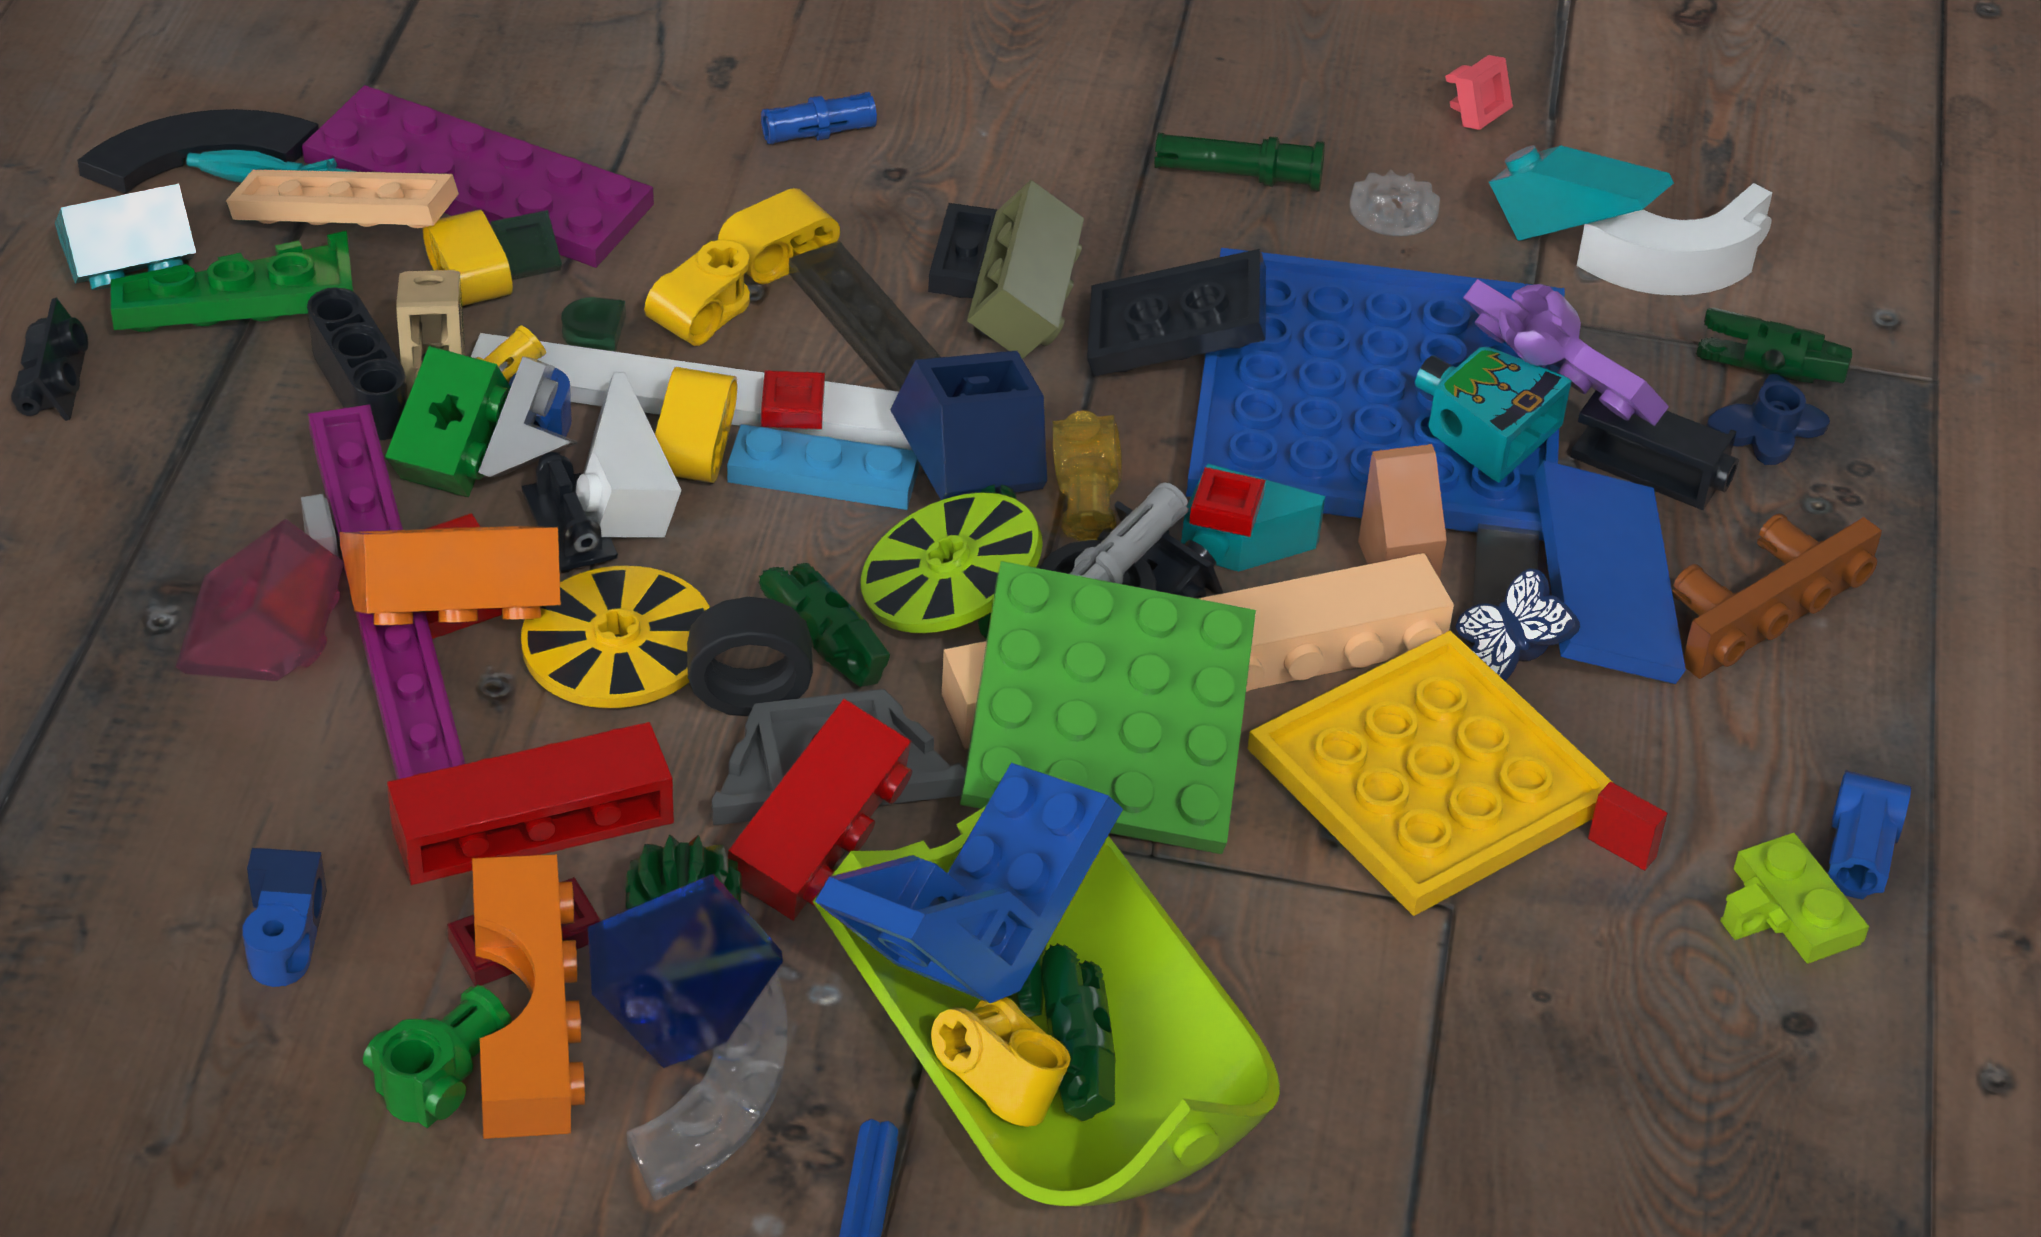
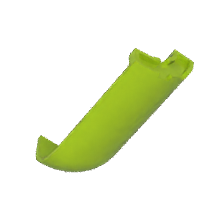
(1185, 1055)

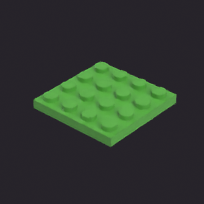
(1115, 696)

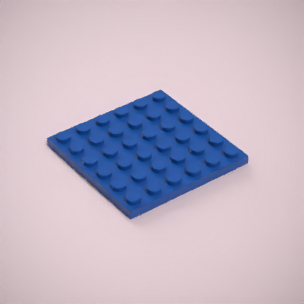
(1343, 384)

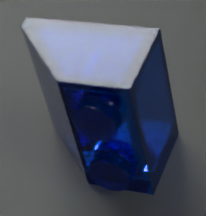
(681, 969)

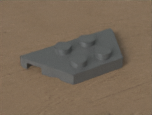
(783, 729)

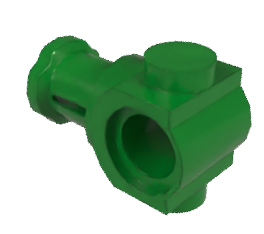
(424, 1061)

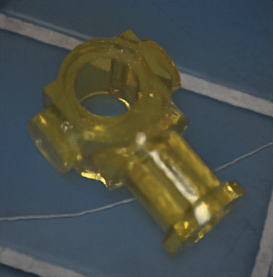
(1087, 471)

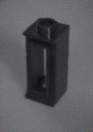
(1672, 457)

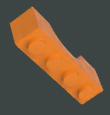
(527, 1064)

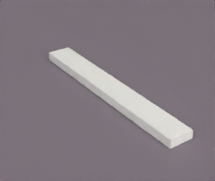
(848, 410)

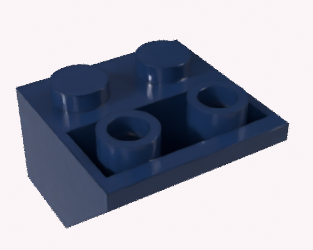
(974, 423)

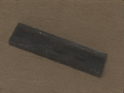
(861, 312)

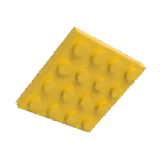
(1430, 771)

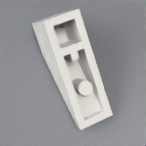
(626, 472)

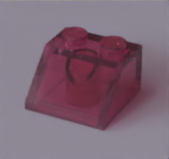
(263, 609)

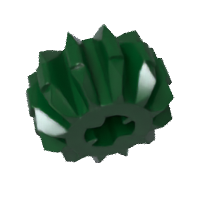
(675, 866)

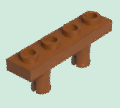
(1805, 584)

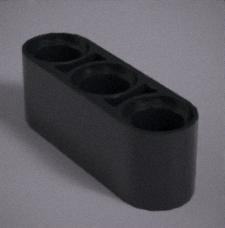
(357, 357)

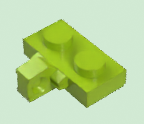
(1793, 897)

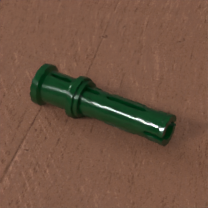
(1268, 161)

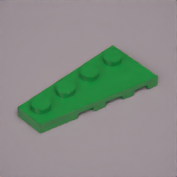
(231, 287)

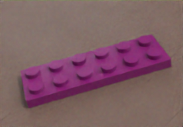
(491, 170)

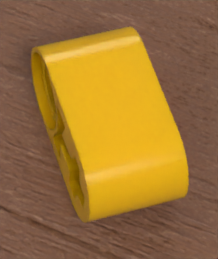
(779, 230)
(471, 247)
(696, 422)

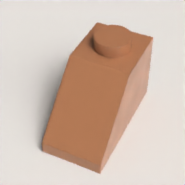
(1403, 507)

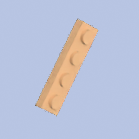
(343, 197)

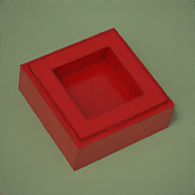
(793, 399)
(1227, 502)
(1627, 825)

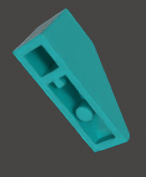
(1570, 189)

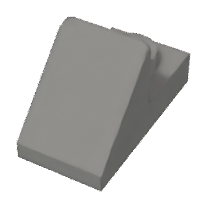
(515, 437)

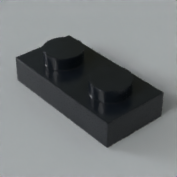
(960, 250)

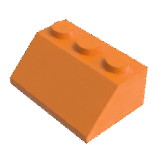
(452, 572)

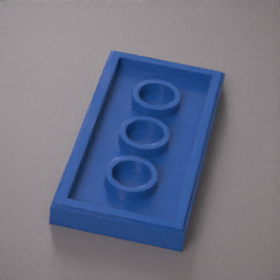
(1610, 571)

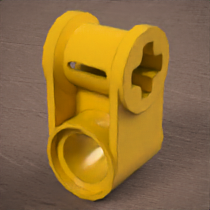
(701, 292)
(1002, 1058)

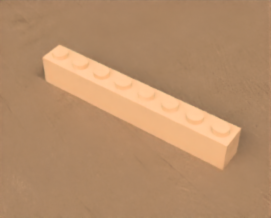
(1299, 628)

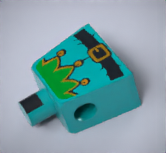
(1493, 407)

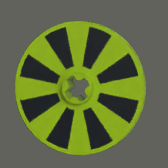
(945, 561)

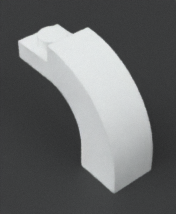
(1678, 255)

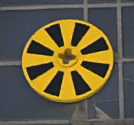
(575, 643)

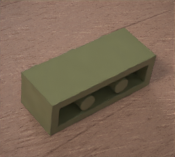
(1027, 270)

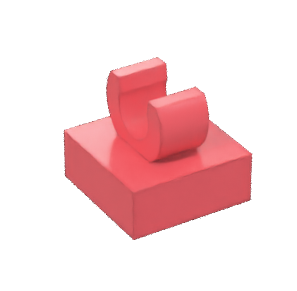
(1481, 91)

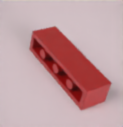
(531, 802)

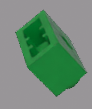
(448, 421)

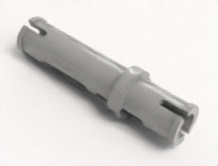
(1133, 535)

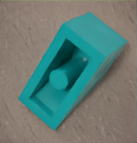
(1284, 527)

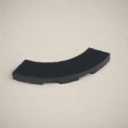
(163, 143)

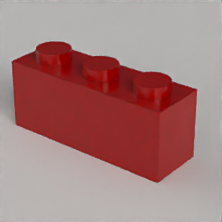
(821, 809)

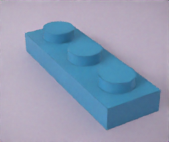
(823, 467)

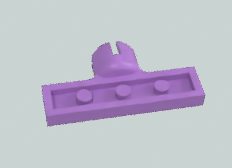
(1546, 332)

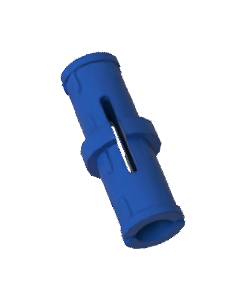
(818, 118)

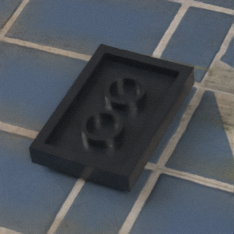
(1177, 313)

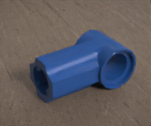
(1868, 824)

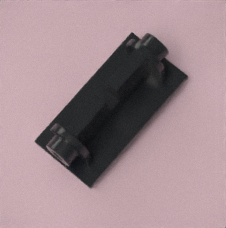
(51, 363)
(557, 505)
(1179, 566)

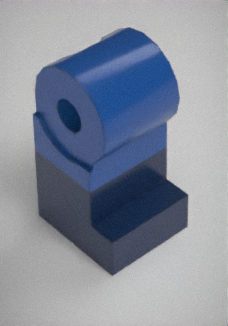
(289, 901)

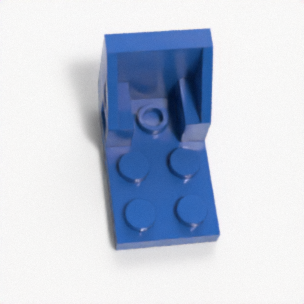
(1000, 898)

